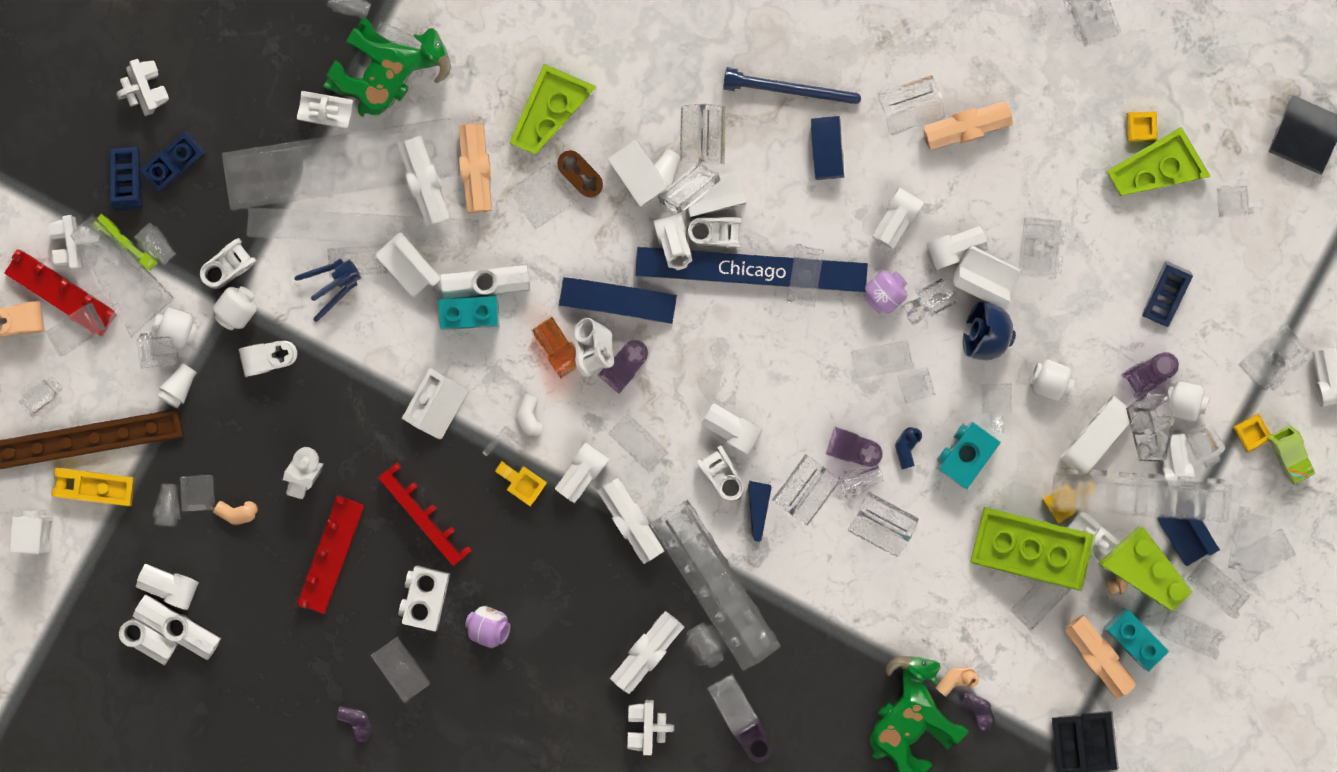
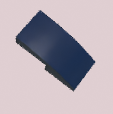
(827, 148)
(173, 161)

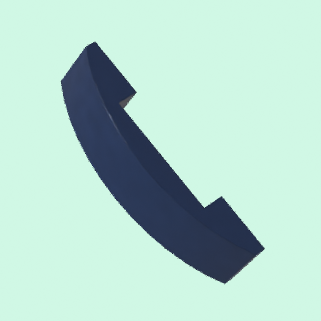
(617, 300)

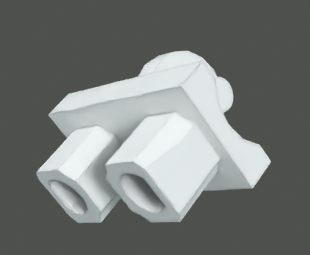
(138, 75)
(325, 109)
(65, 257)
(302, 472)
(1103, 542)
(644, 713)

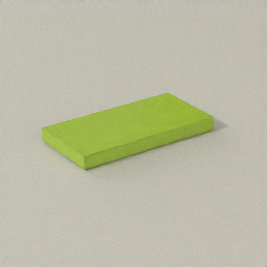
(1032, 548)

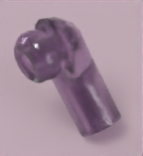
(982, 709)
(359, 722)

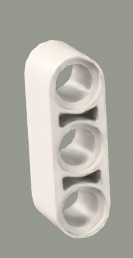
(1097, 436)

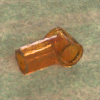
(559, 350)

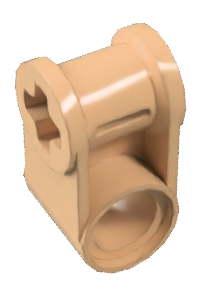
(22, 319)

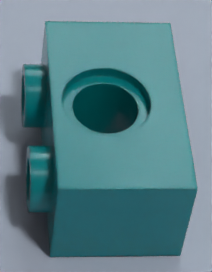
(469, 313)
(983, 447)
(1136, 639)

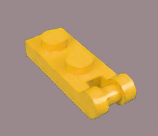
(94, 486)

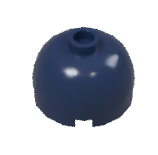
(989, 333)

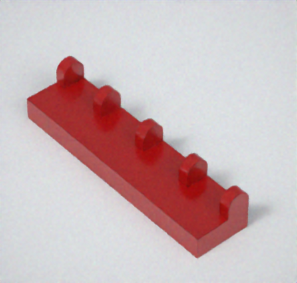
(55, 287)
(422, 517)
(331, 554)

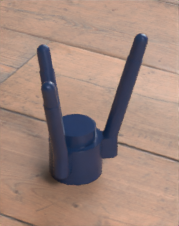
(345, 275)

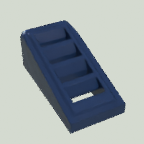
(126, 202)
(1158, 290)
(759, 500)

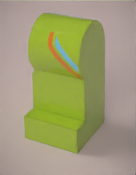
(1292, 454)

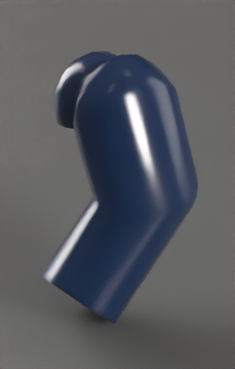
(905, 445)

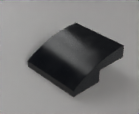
(1305, 135)
(1085, 742)

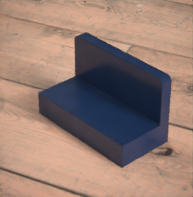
(1189, 538)

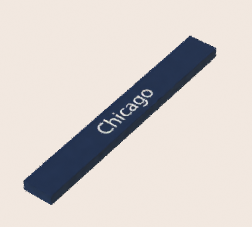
(749, 269)

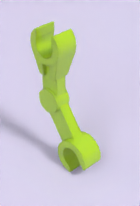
(144, 258)

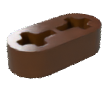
(584, 169)

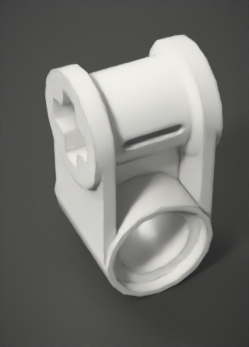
(717, 232)
(228, 264)
(594, 345)
(263, 358)
(721, 472)

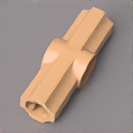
(968, 125)
(475, 168)
(1100, 657)

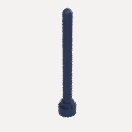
(736, 80)

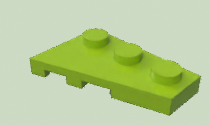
(549, 107)
(1160, 165)
(1146, 568)

